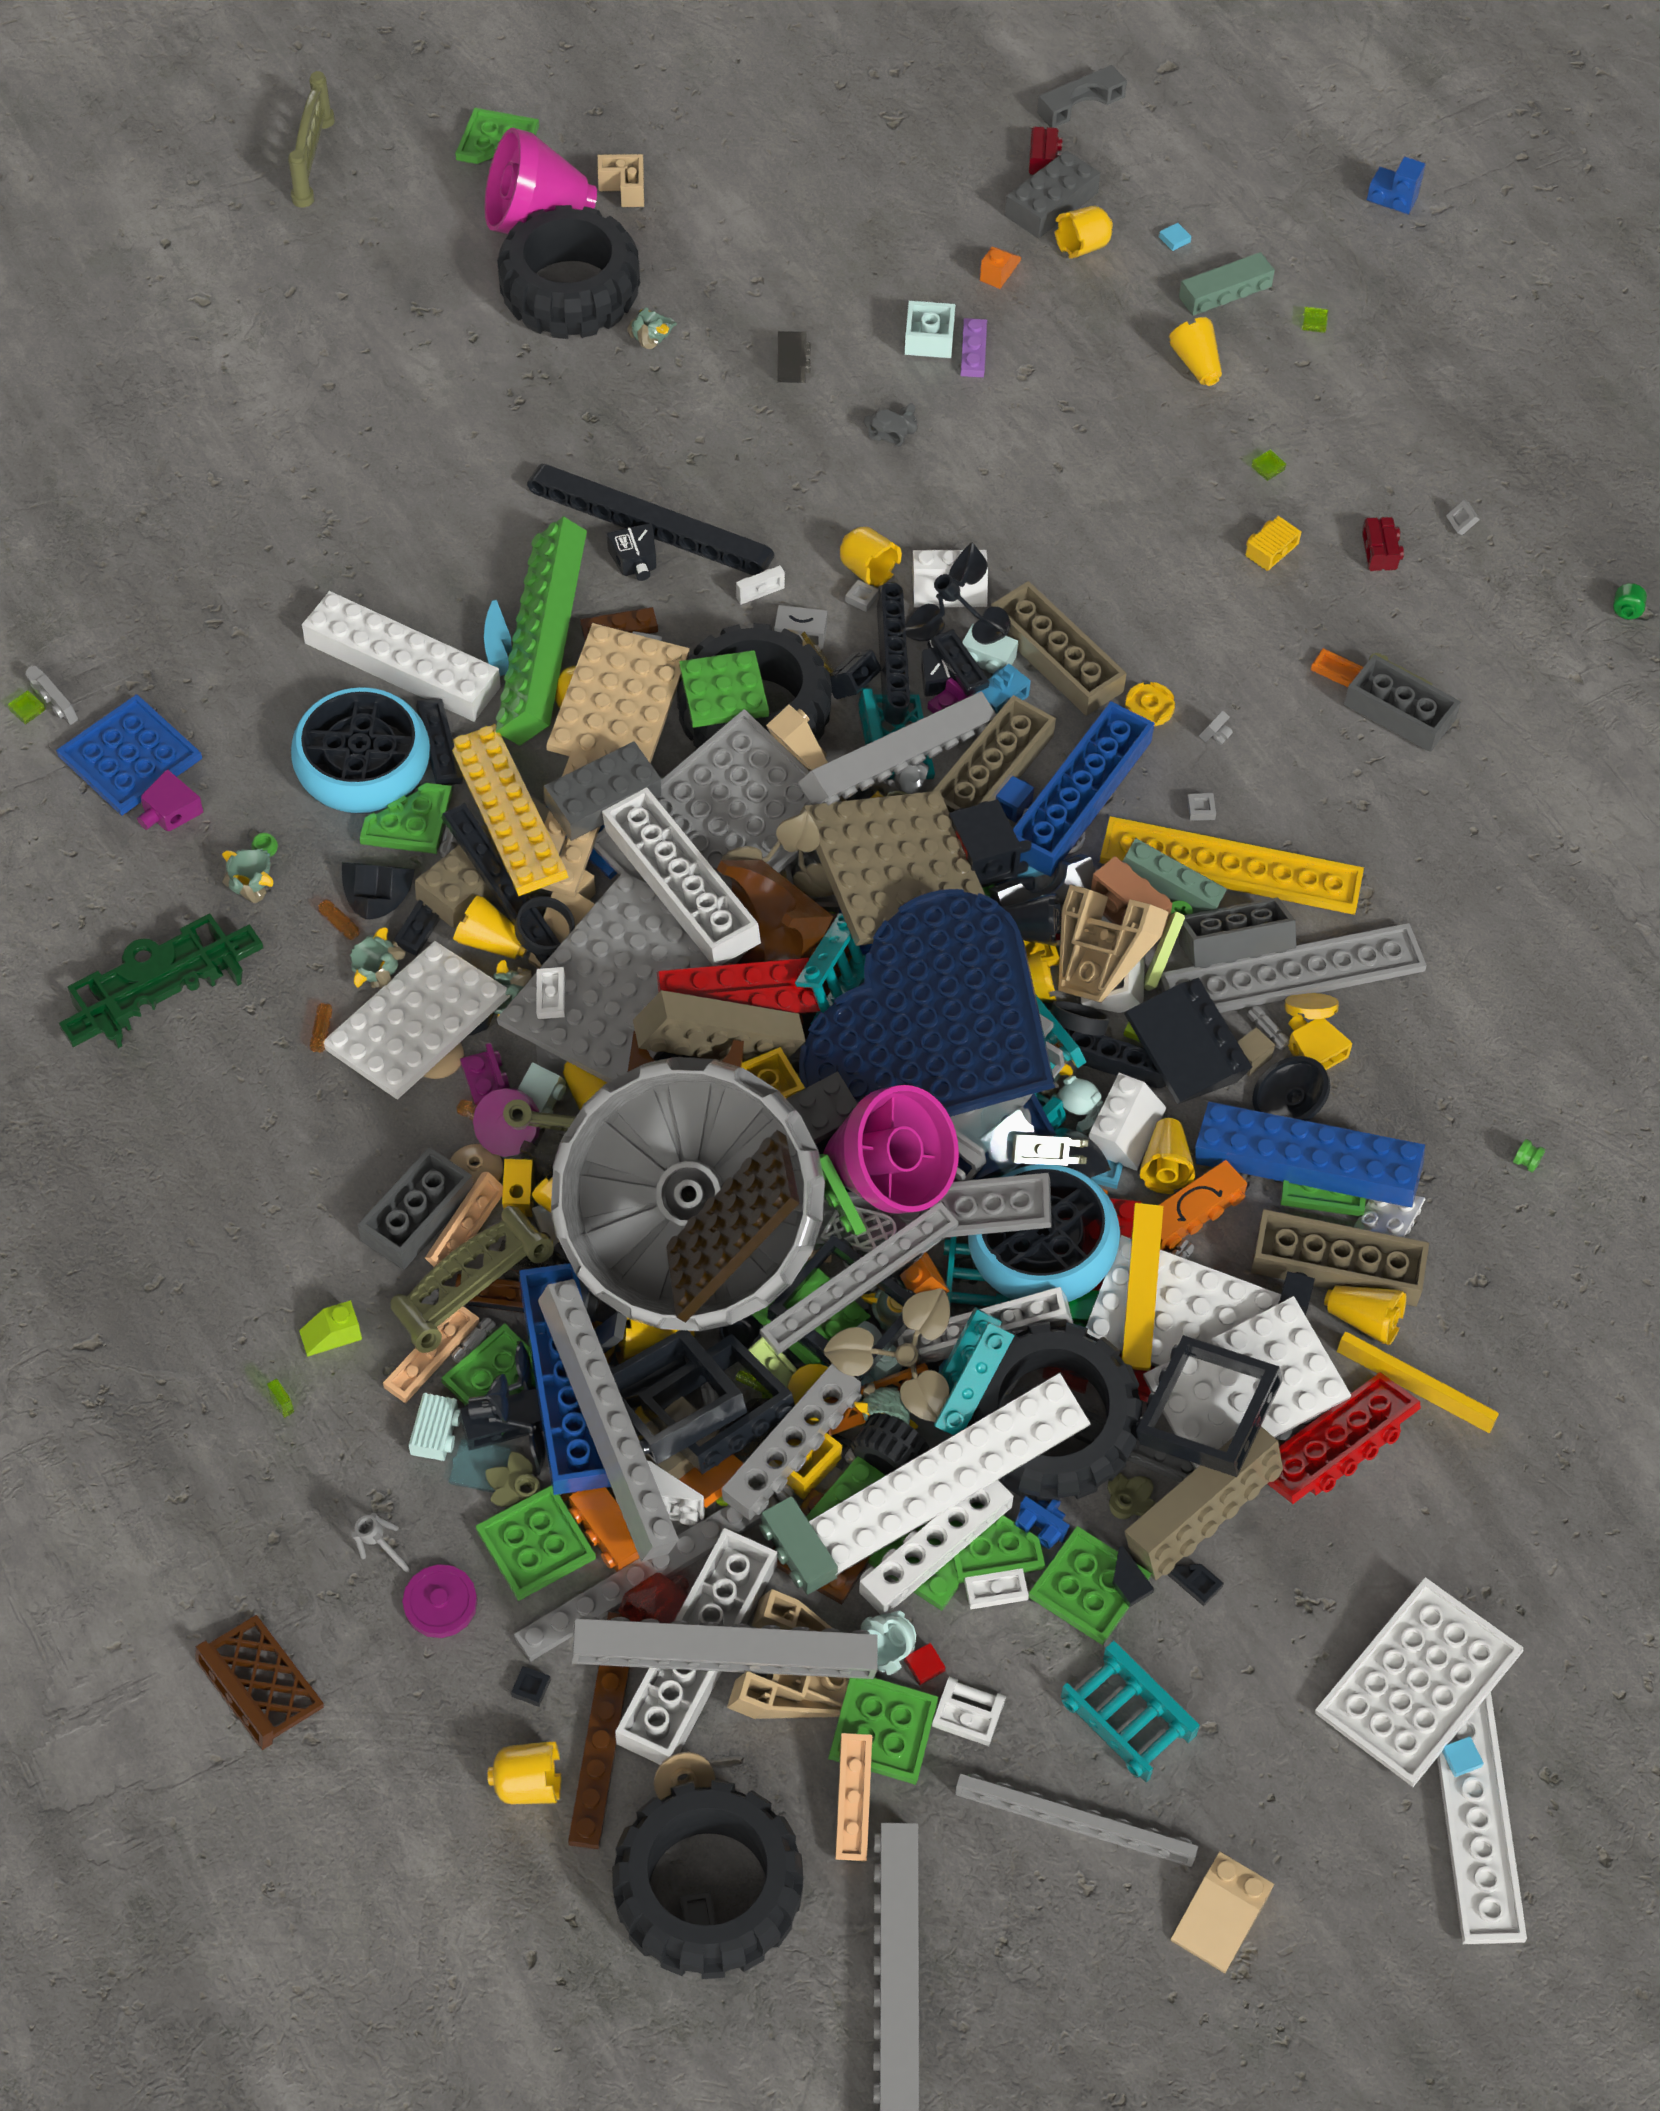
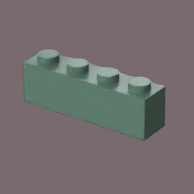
(1226, 283)
(1174, 878)

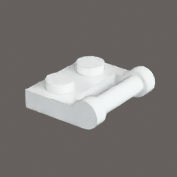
(966, 1719)

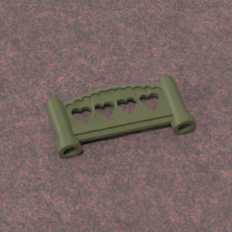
(315, 116)
(519, 1116)
(423, 1319)

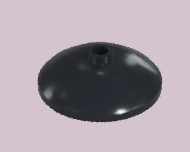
(1292, 1088)

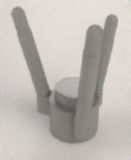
(370, 1531)

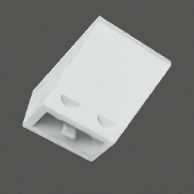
(679, 1499)

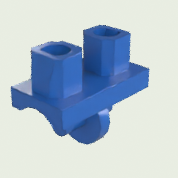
(1044, 1516)

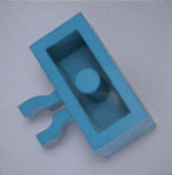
(1004, 685)

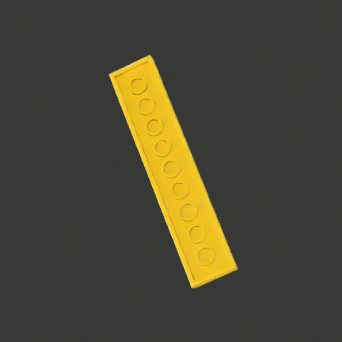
(508, 810)
(1244, 865)

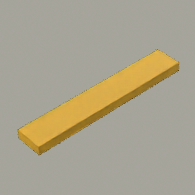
(1142, 1286)
(1418, 1382)

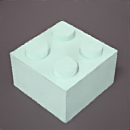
(929, 329)

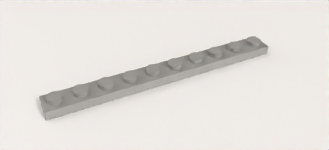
(608, 1594)

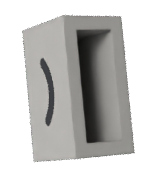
(803, 619)

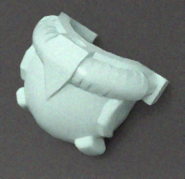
(1081, 1099)
(895, 1639)

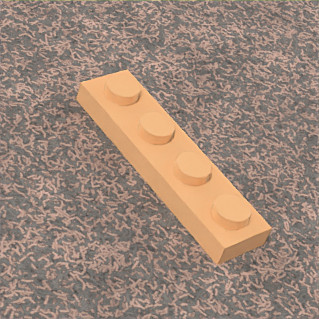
(468, 1217)
(420, 1366)
(853, 1797)

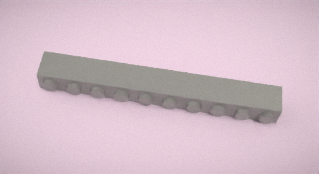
(897, 750)
(608, 1420)
(724, 1648)
(897, 1968)

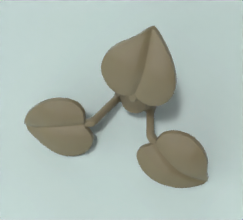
(795, 834)
(926, 1314)

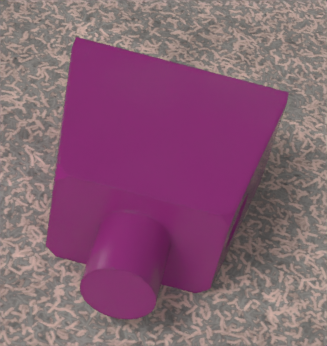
(169, 803)

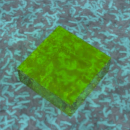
(1315, 319)
(1268, 465)
(26, 707)
(280, 1398)

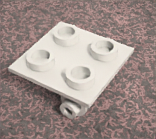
(1389, 1218)

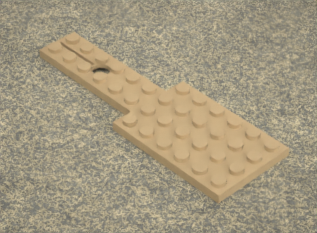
(614, 698)

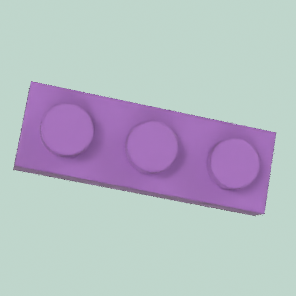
(973, 347)

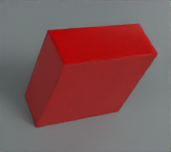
(925, 1664)

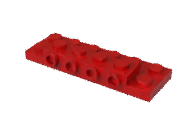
(752, 984)
(1343, 1438)

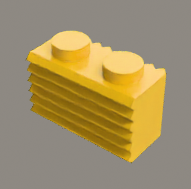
(1272, 543)

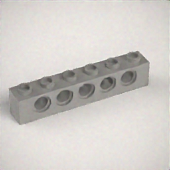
(793, 1426)

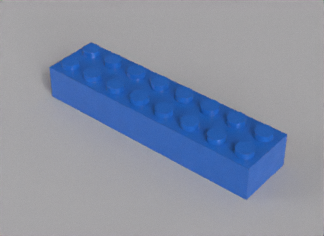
(1082, 786)
(1311, 1154)
(568, 1442)

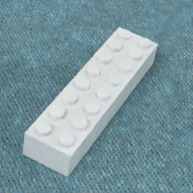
(401, 655)
(681, 877)
(673, 1698)

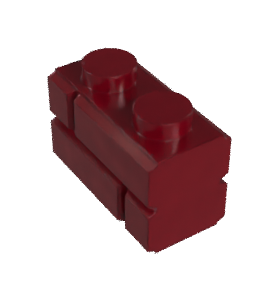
(1043, 147)
(1382, 544)

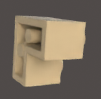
(623, 174)

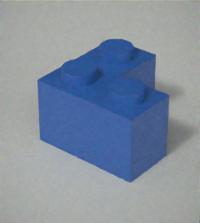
(1399, 188)

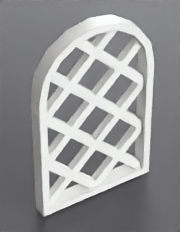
(862, 1246)

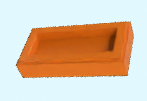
(1336, 667)

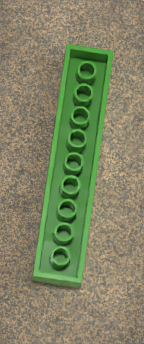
(541, 631)

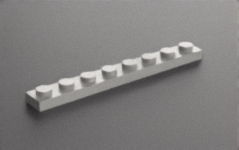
(858, 1278)
(1084, 1822)

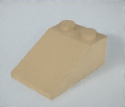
(1222, 1912)

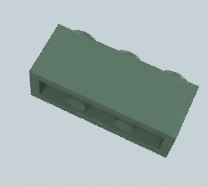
(798, 1546)

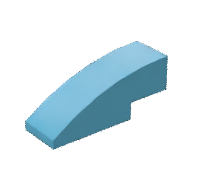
(497, 639)

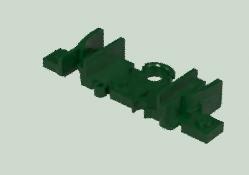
(160, 977)

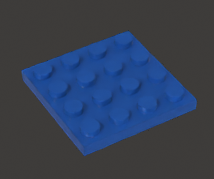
(128, 753)

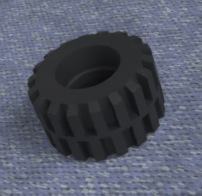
(888, 1443)

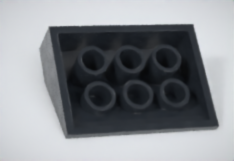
(1188, 1041)

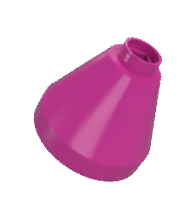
(530, 178)
(896, 1150)

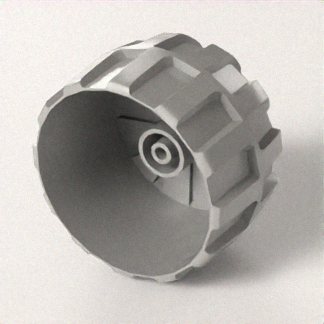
(625, 1175)

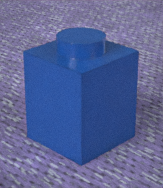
(1015, 797)

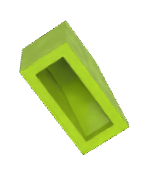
(331, 1329)

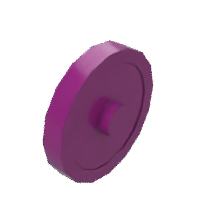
(492, 1129)
(440, 1601)

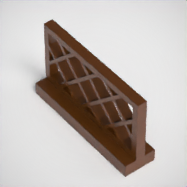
(234, 1689)

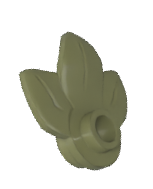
(510, 1479)
(1130, 1496)

